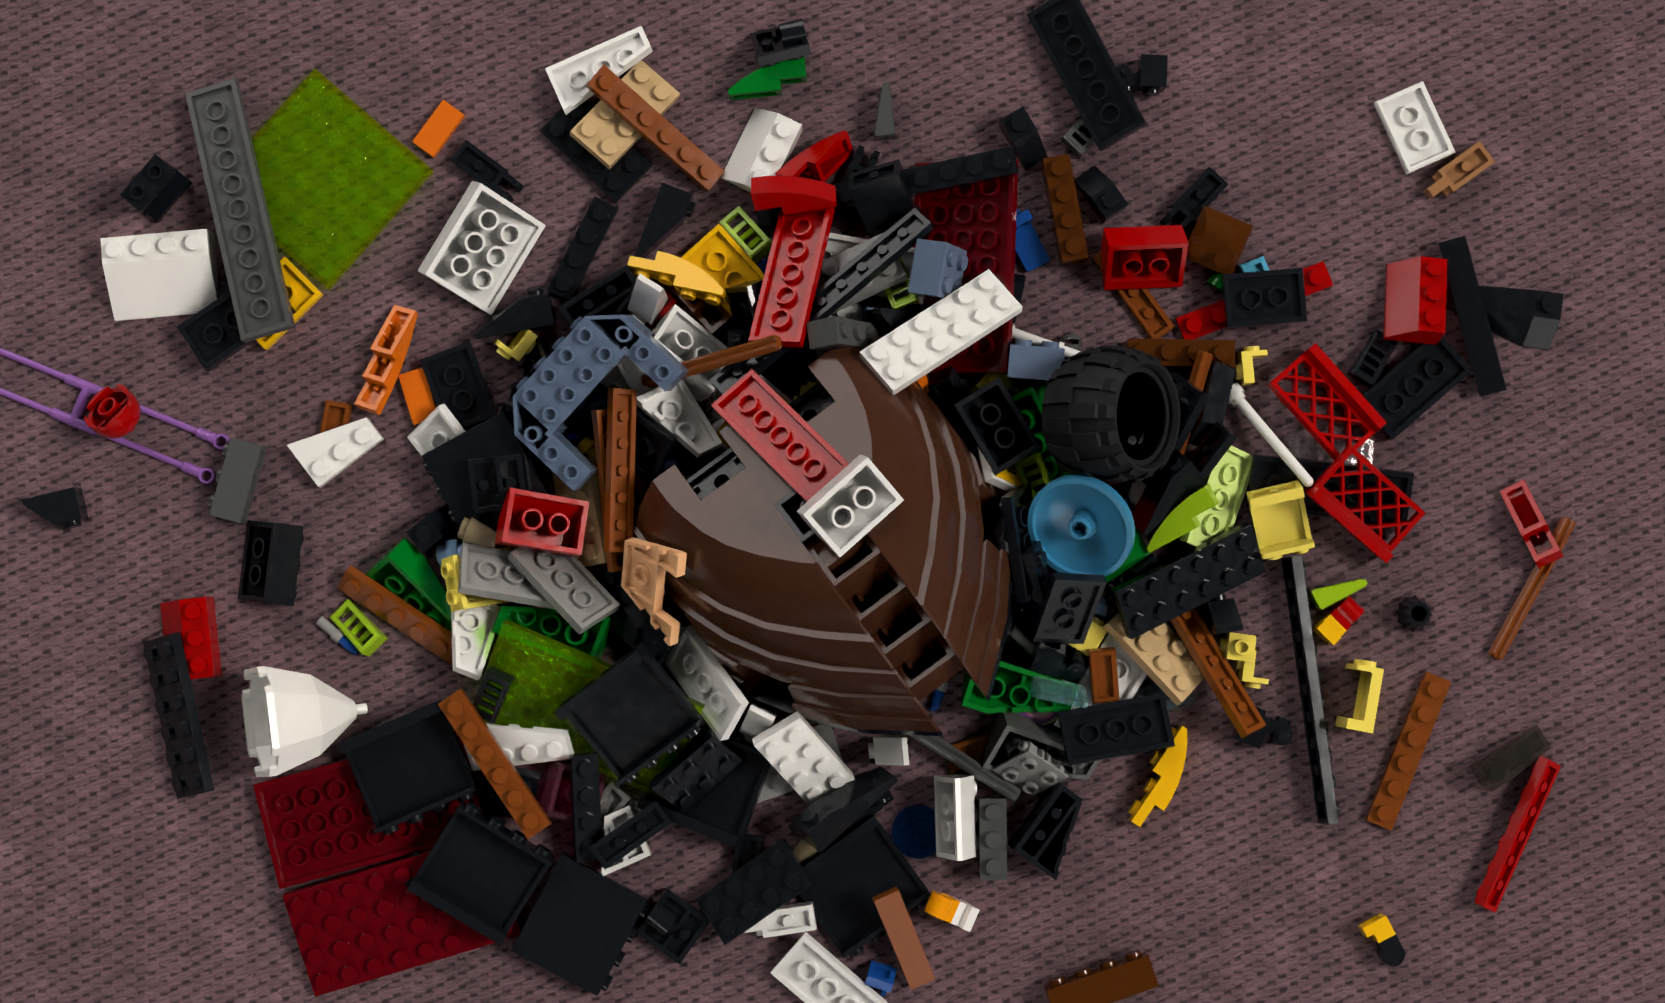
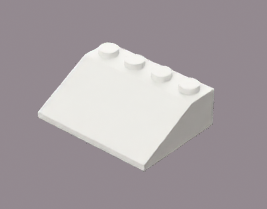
(481, 247)
(160, 273)

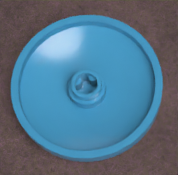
(1082, 525)

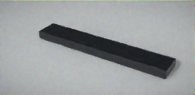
(1473, 316)

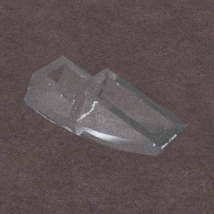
(1304, 446)

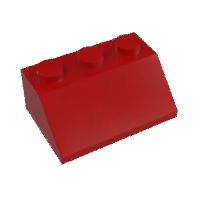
(1143, 257)
(1415, 300)
(542, 522)
(198, 628)

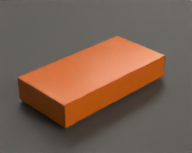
(438, 128)
(417, 395)

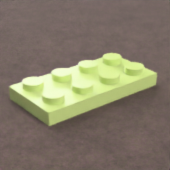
(1229, 484)

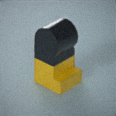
(1389, 947)

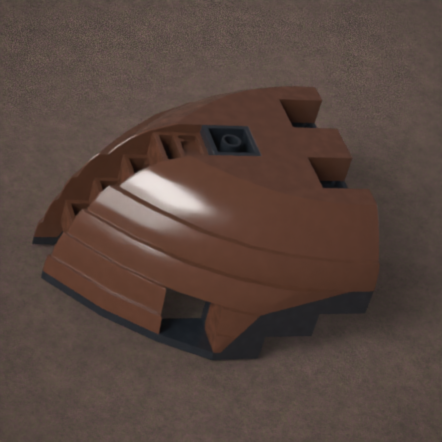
(855, 633)

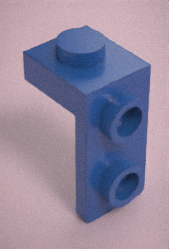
(1028, 245)

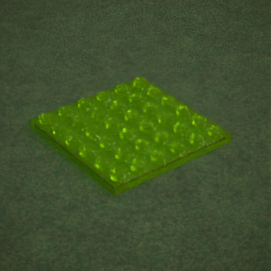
(331, 177)

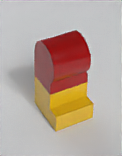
(1338, 620)

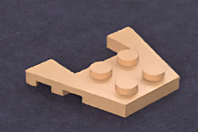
(645, 579)

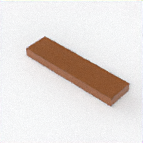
(1143, 308)
(903, 938)

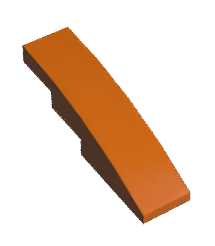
(388, 358)

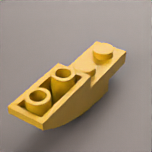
(685, 276)
(1169, 767)

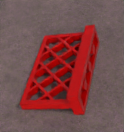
(1339, 392)
(1346, 517)

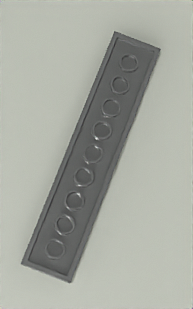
(240, 210)

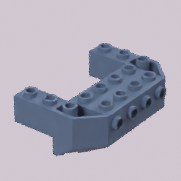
(572, 374)

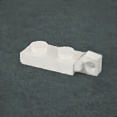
(787, 920)

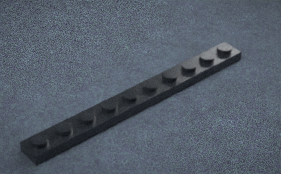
(929, 178)
(840, 288)
(1311, 697)

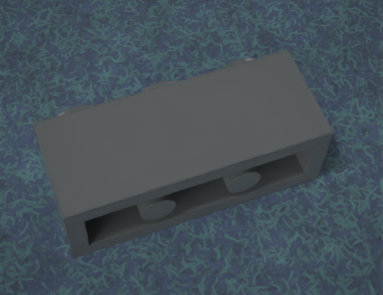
(840, 333)
(237, 480)
(992, 838)

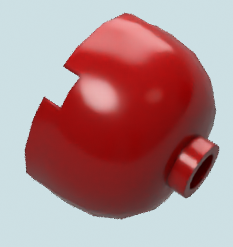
(113, 412)

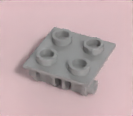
(1031, 769)

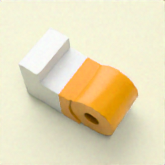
(952, 910)

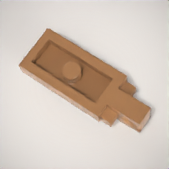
(1460, 171)

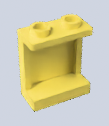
(1280, 520)
(457, 600)
(1366, 698)

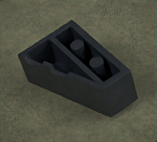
(606, 297)
(1047, 828)

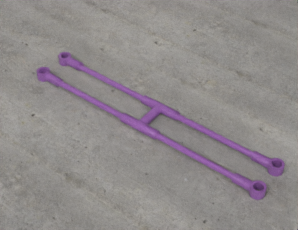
(88, 388)

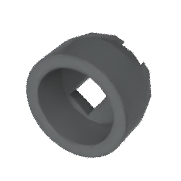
(1072, 337)

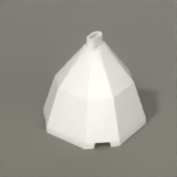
(292, 718)

